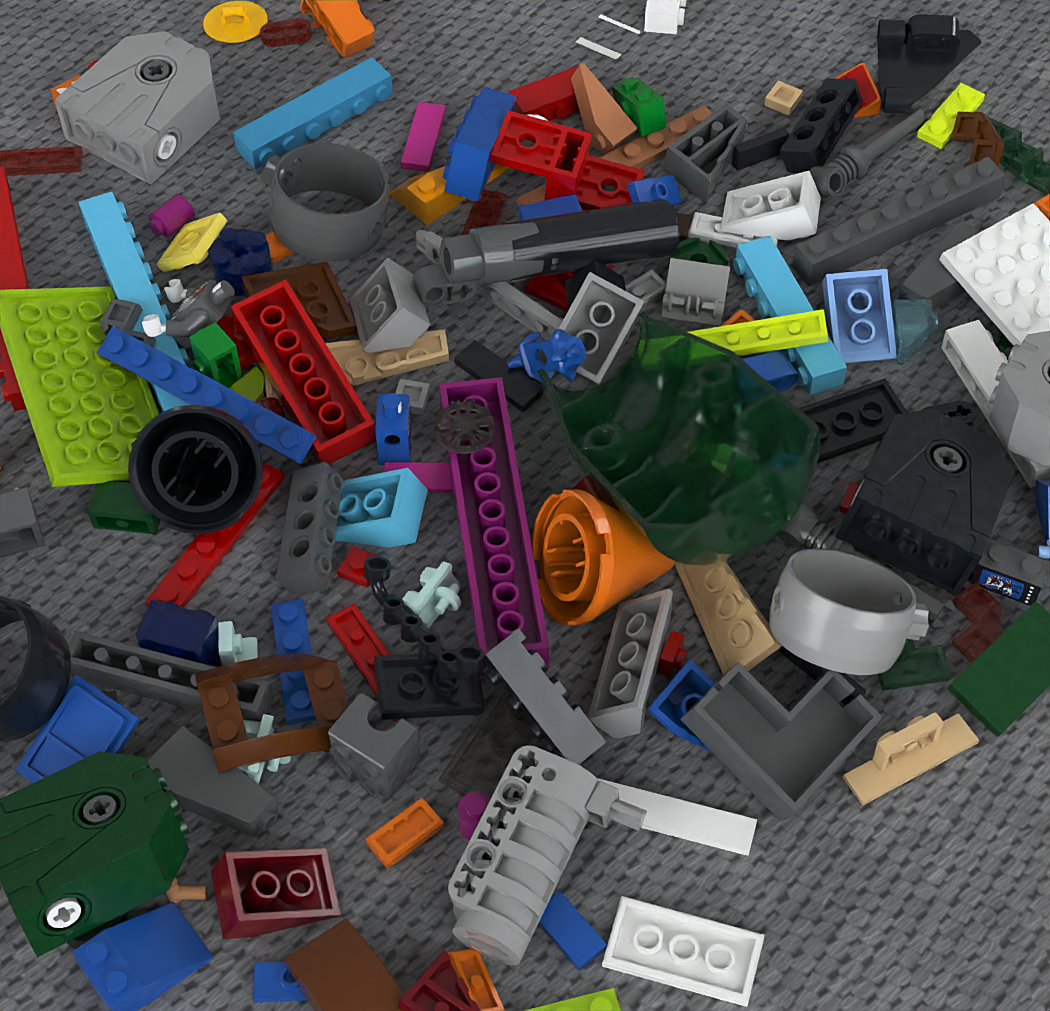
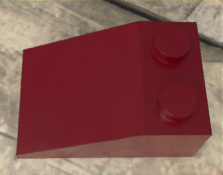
(273, 891)

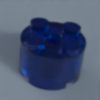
(238, 255)

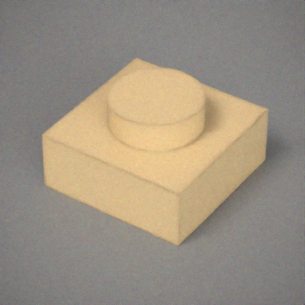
(783, 98)

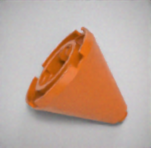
(589, 557)

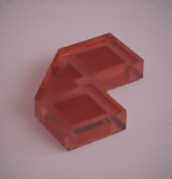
(985, 615)

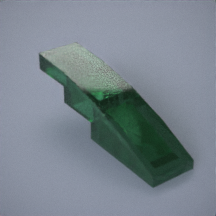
(1023, 159)

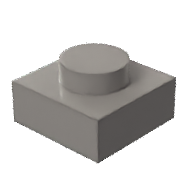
(418, 394)

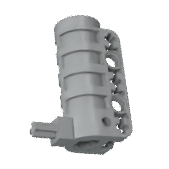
(531, 851)

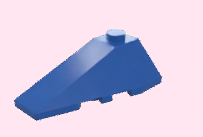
(677, 697)

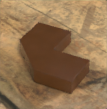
(978, 129)

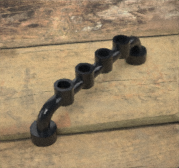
(451, 664)

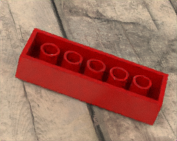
(304, 372)

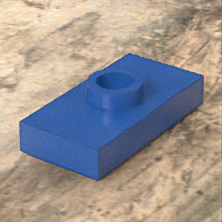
(655, 189)
(275, 983)

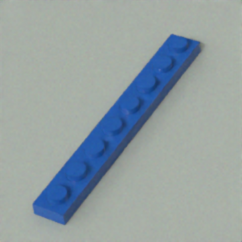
(201, 390)

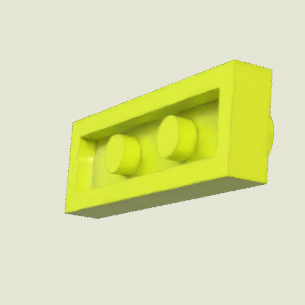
(940, 126)

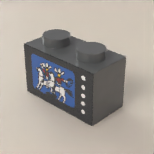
(1011, 572)

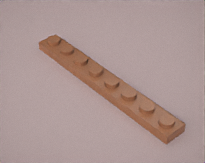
(641, 150)

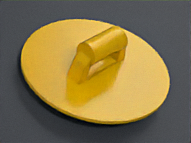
(234, 21)

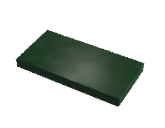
(1008, 672)

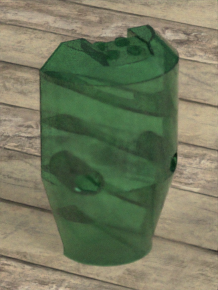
(691, 445)

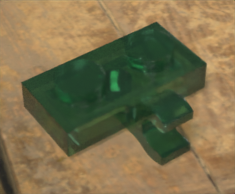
(916, 667)

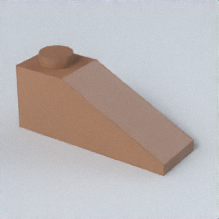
(600, 112)

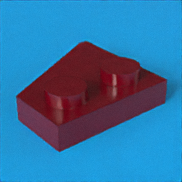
(438, 990)

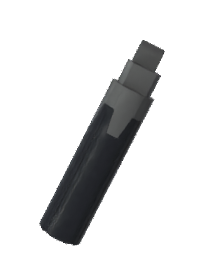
(548, 248)

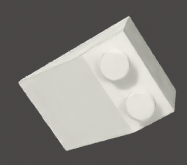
(776, 208)

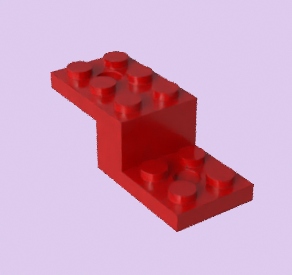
(564, 159)

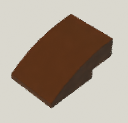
(343, 973)

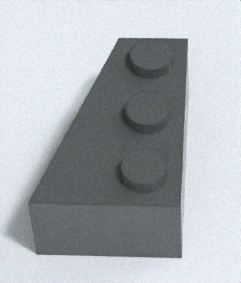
(706, 151)

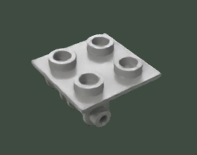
(695, 292)

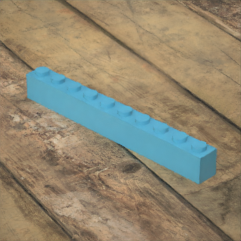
(130, 276)

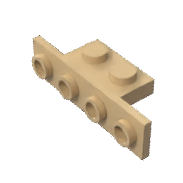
(909, 753)

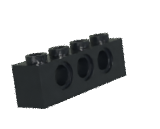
(821, 125)

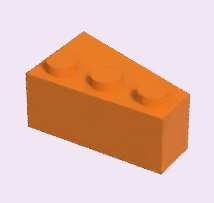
(342, 22)

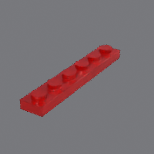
(209, 549)

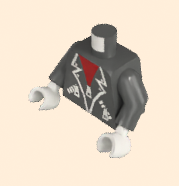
(197, 311)

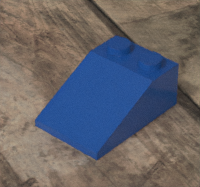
(141, 958)

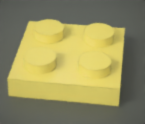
(192, 243)

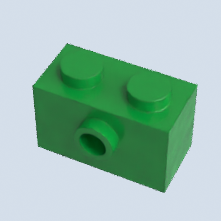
(641, 105)
(215, 355)

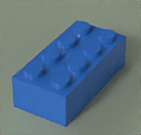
(474, 142)

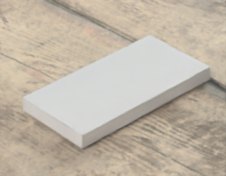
(683, 951)

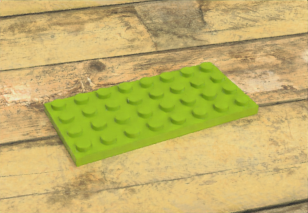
(76, 399)

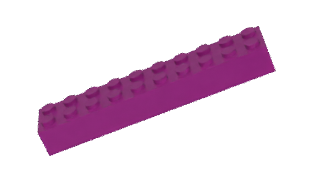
(495, 527)

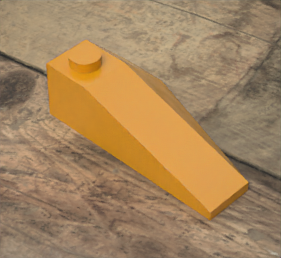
(426, 194)

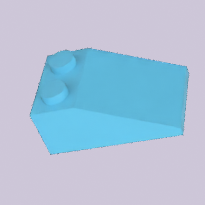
(381, 509)

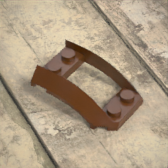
(226, 720)

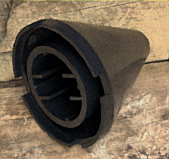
(195, 469)

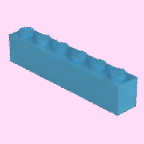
(313, 113)

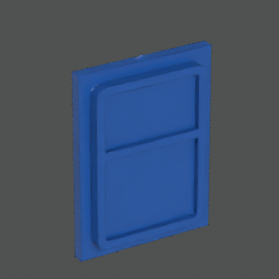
(78, 728)

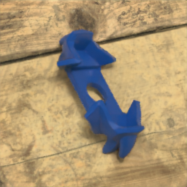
(562, 354)

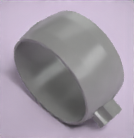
(844, 612)

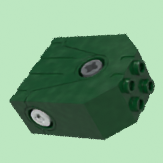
(88, 846)

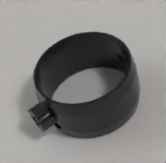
(43, 674)

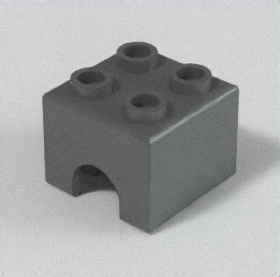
(373, 756)

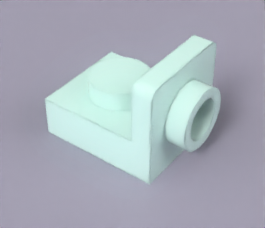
(234, 647)

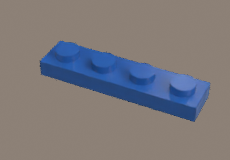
(293, 638)

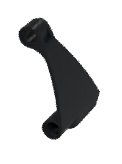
(918, 57)

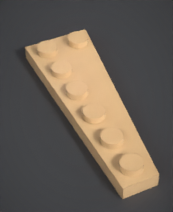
(366, 367)
(727, 615)

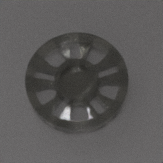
(464, 426)

